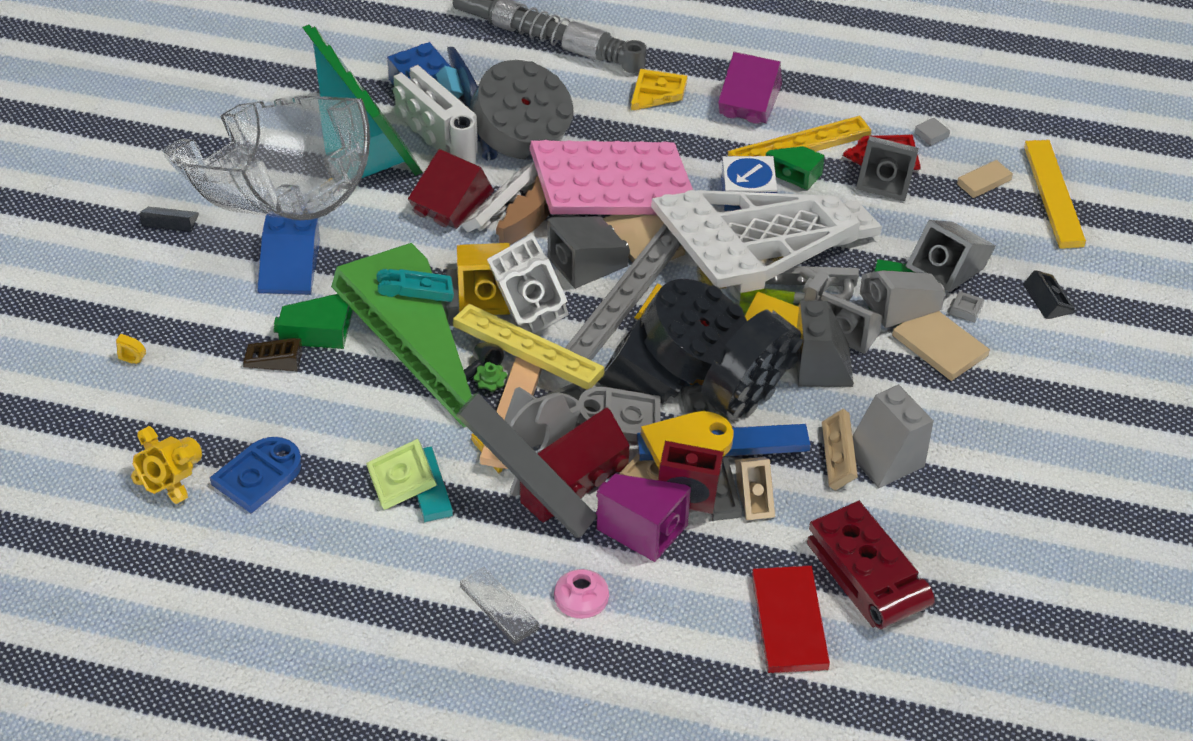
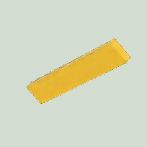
(814, 138)
(1054, 194)

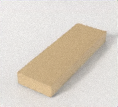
(839, 449)

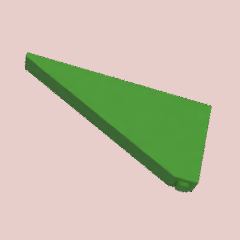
(407, 325)

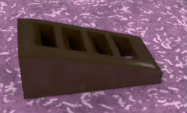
(282, 355)

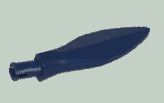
(469, 86)

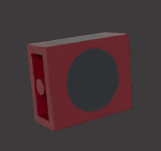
(695, 468)

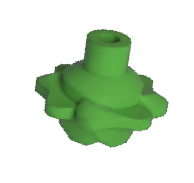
(490, 376)

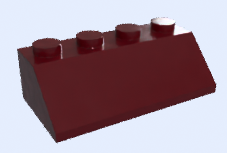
(583, 458)

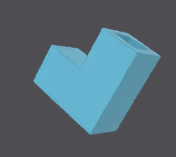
(449, 79)

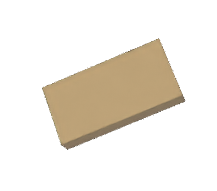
(984, 178)

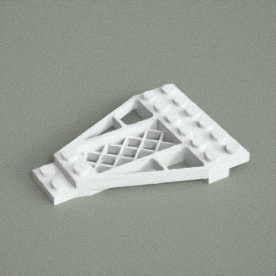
(766, 227)

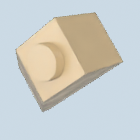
(755, 487)

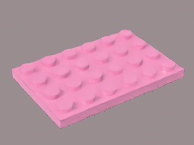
(607, 175)

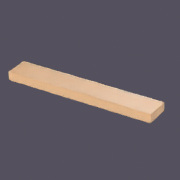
(522, 375)

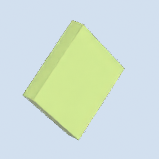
(401, 474)

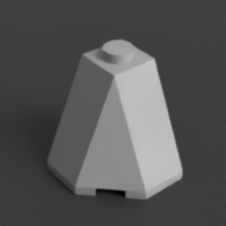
(901, 295)

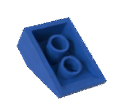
(288, 256)

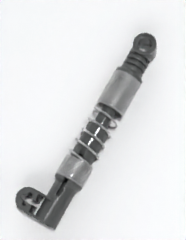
(575, 36)

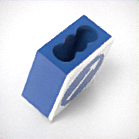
(748, 175)

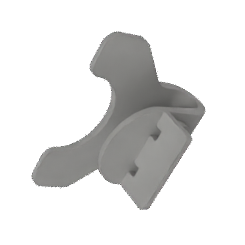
(541, 419)

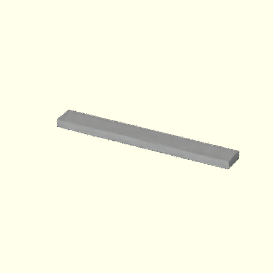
(624, 294)

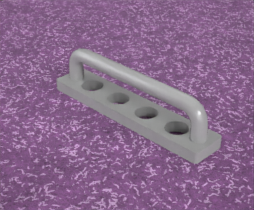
(838, 277)

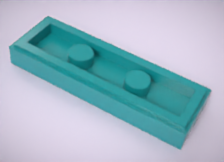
(435, 501)

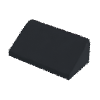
(168, 218)
(1048, 295)

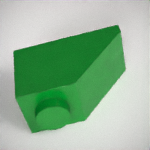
(797, 165)

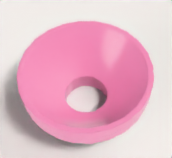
(581, 602)

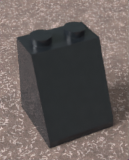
(637, 370)

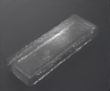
(499, 605)

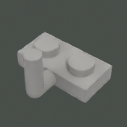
(816, 284)

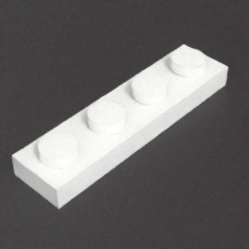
(496, 203)

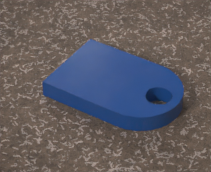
(258, 472)

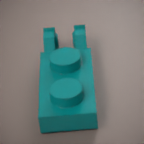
(415, 284)

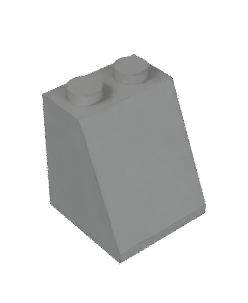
(892, 437)

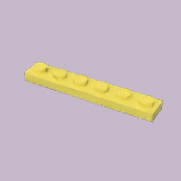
(529, 347)

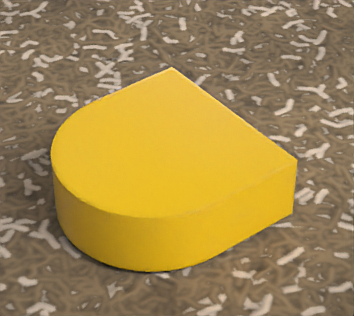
(130, 349)

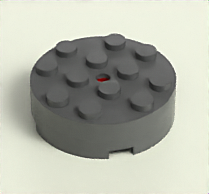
(520, 105)

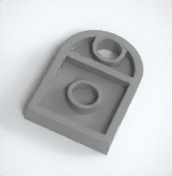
(628, 408)

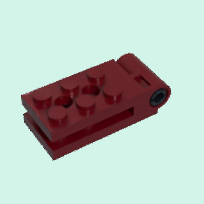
(869, 566)

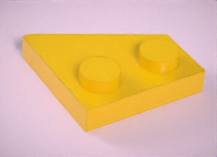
(657, 88)

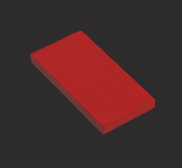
(790, 619)

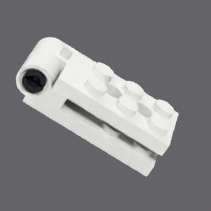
(435, 114)

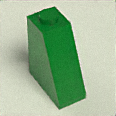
(316, 322)

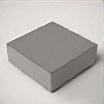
(932, 131)
(966, 306)

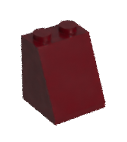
(450, 190)

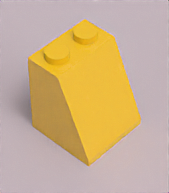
(477, 281)

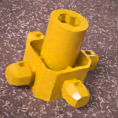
(165, 463)

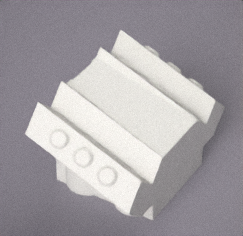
(529, 285)

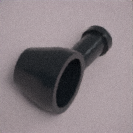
(484, 353)

